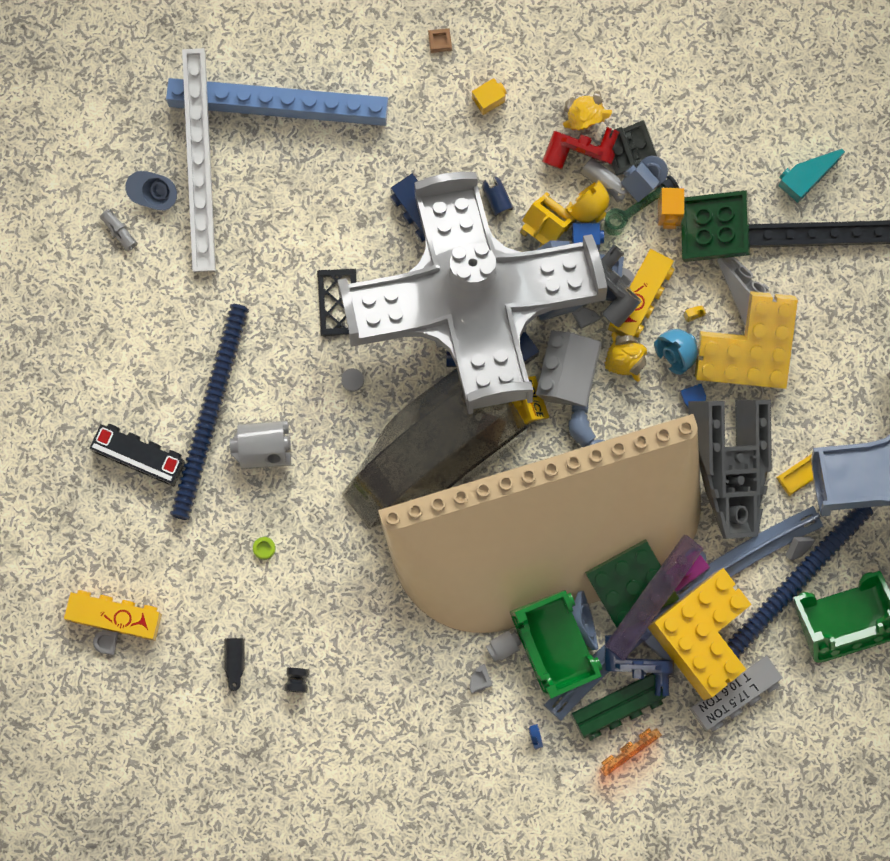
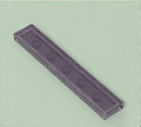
(654, 597)

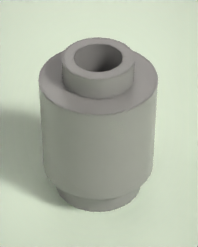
(503, 646)

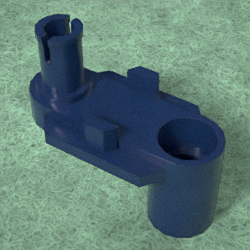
(639, 667)

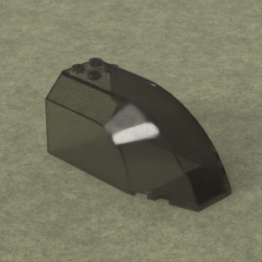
(432, 449)

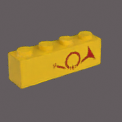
(647, 287)
(113, 616)

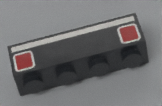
(137, 455)

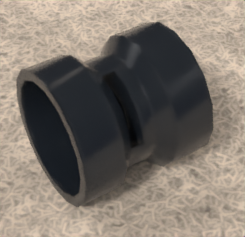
(297, 686)

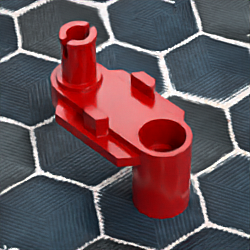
(561, 145)

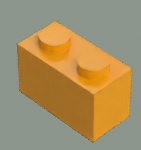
(670, 207)

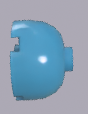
(678, 348)

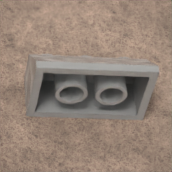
(568, 369)

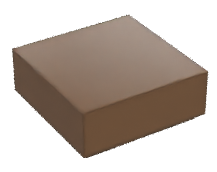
(440, 40)

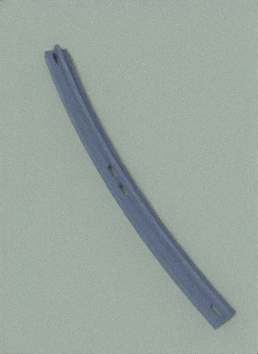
(733, 563)

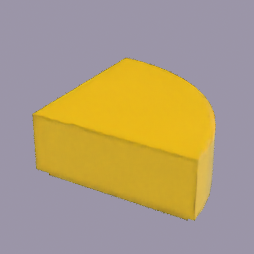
(692, 313)

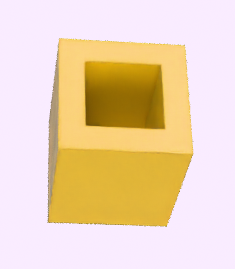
(489, 96)

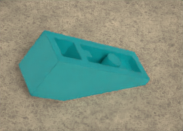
(807, 174)

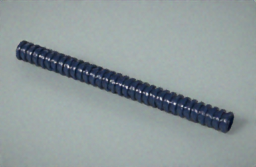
(209, 412)
(798, 579)

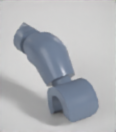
(580, 427)

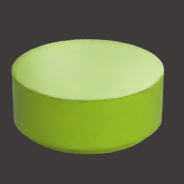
(264, 548)

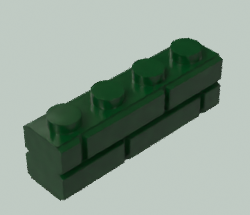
(616, 707)

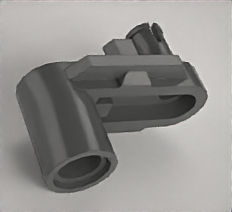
(626, 300)

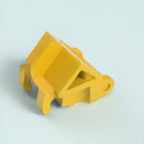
(544, 224)

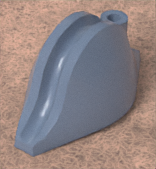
(585, 621)

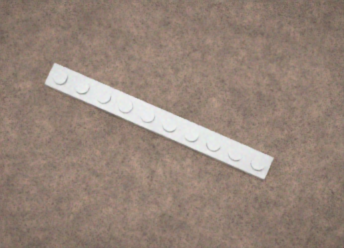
(198, 160)

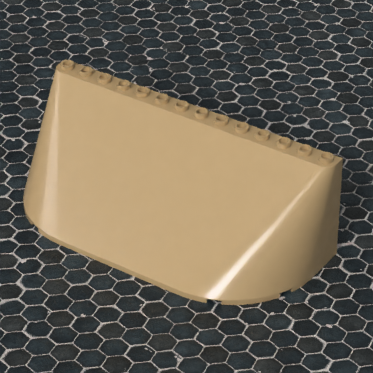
(541, 526)

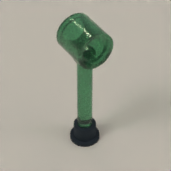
(623, 216)

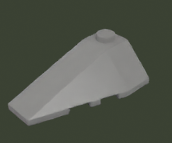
(740, 283)

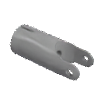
(595, 171)

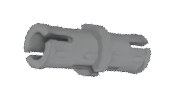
(118, 230)

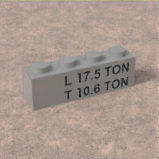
(736, 694)

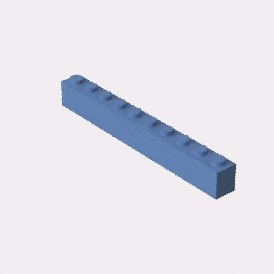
(287, 102)

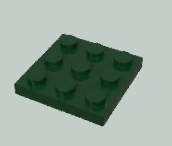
(715, 226)
(624, 579)

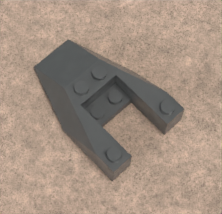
(735, 474)

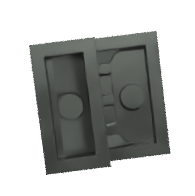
(631, 146)

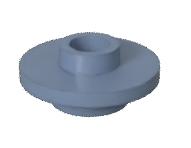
(657, 167)

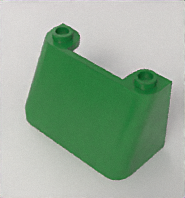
(846, 619)
(555, 644)

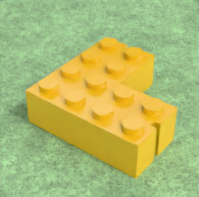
(759, 355)
(692, 637)

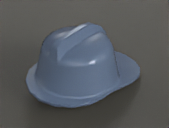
(151, 190)

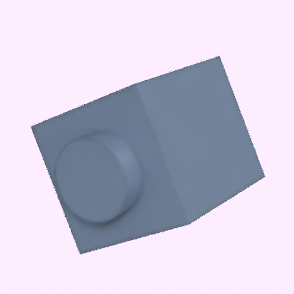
(639, 181)

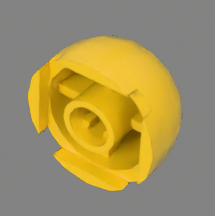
(590, 204)

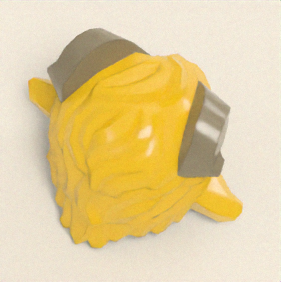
(585, 112)
(625, 356)

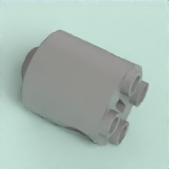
(261, 445)

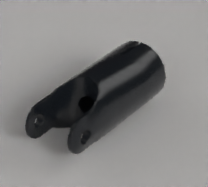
(234, 661)

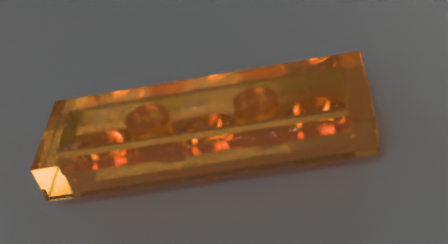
(629, 750)

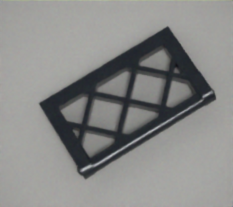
(322, 292)

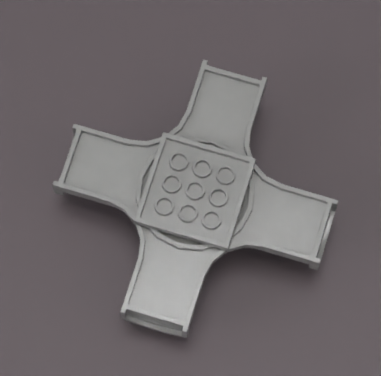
(472, 292)

